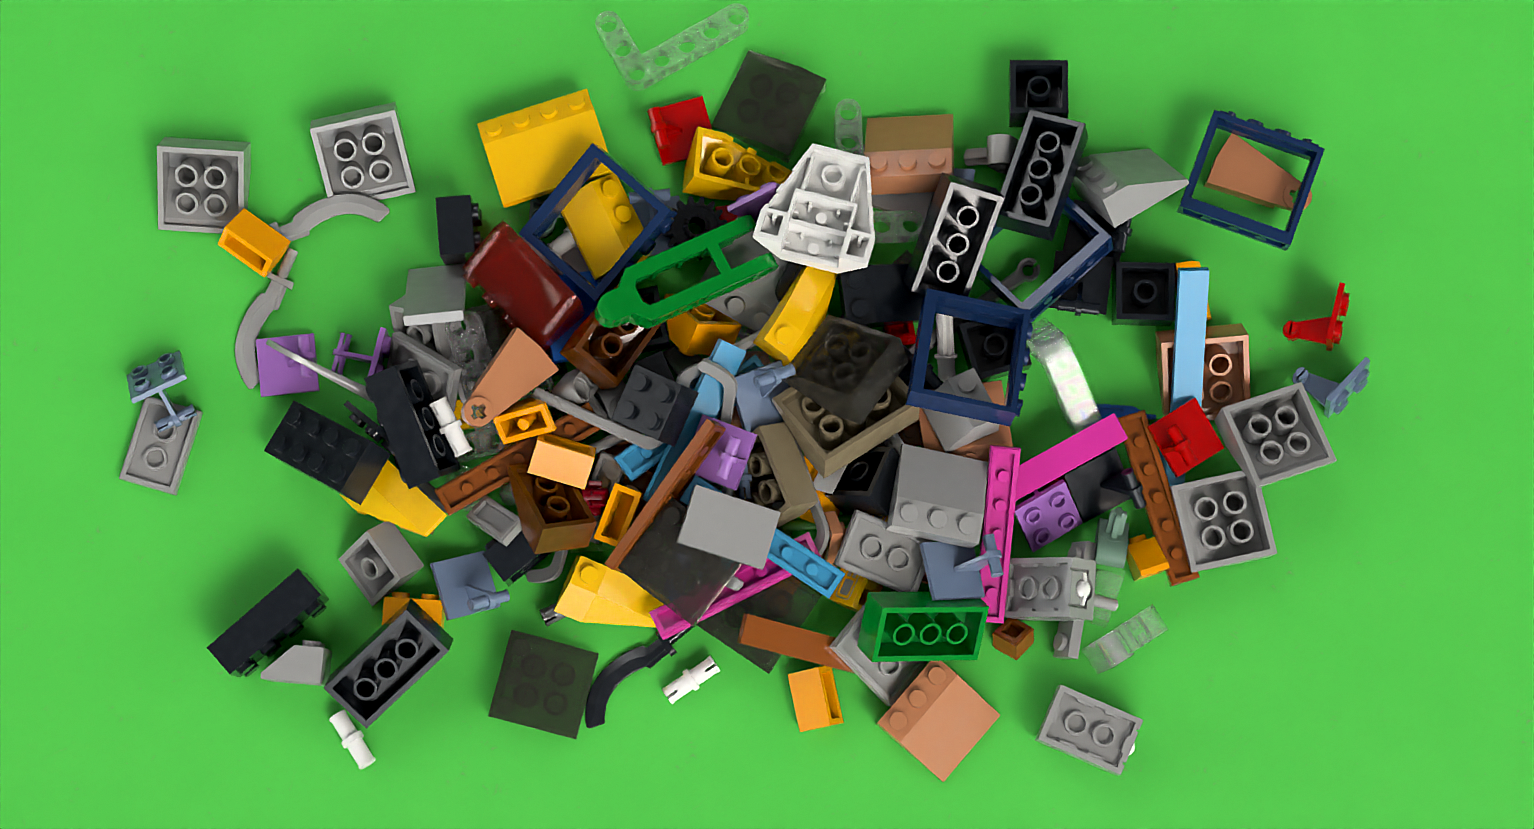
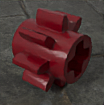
(595, 496)

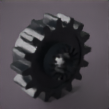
(693, 213)

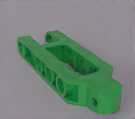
(626, 305)

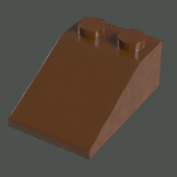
(606, 352)
(550, 512)

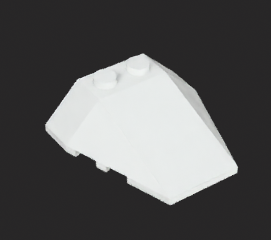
(822, 212)

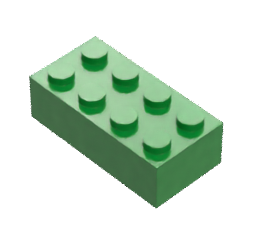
(919, 629)

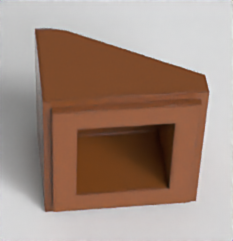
(1013, 638)

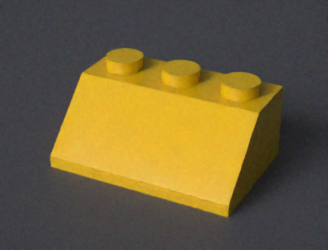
(602, 223)

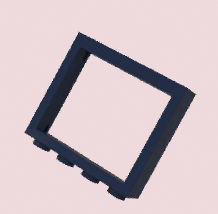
(567, 190)
(1236, 223)
(1067, 275)
(978, 311)

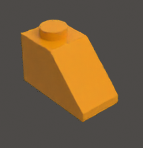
(524, 420)
(1145, 557)

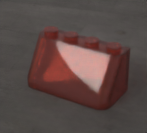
(522, 287)

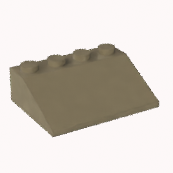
(834, 441)

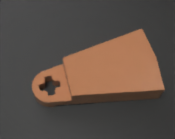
(1252, 176)
(508, 377)

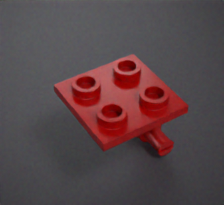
(676, 126)
(1321, 330)
(1185, 437)

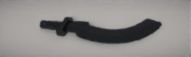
(622, 668)

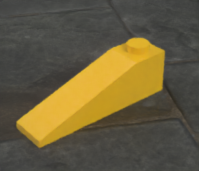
(725, 169)
(797, 314)
(395, 503)
(604, 596)

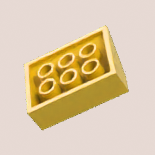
(540, 145)

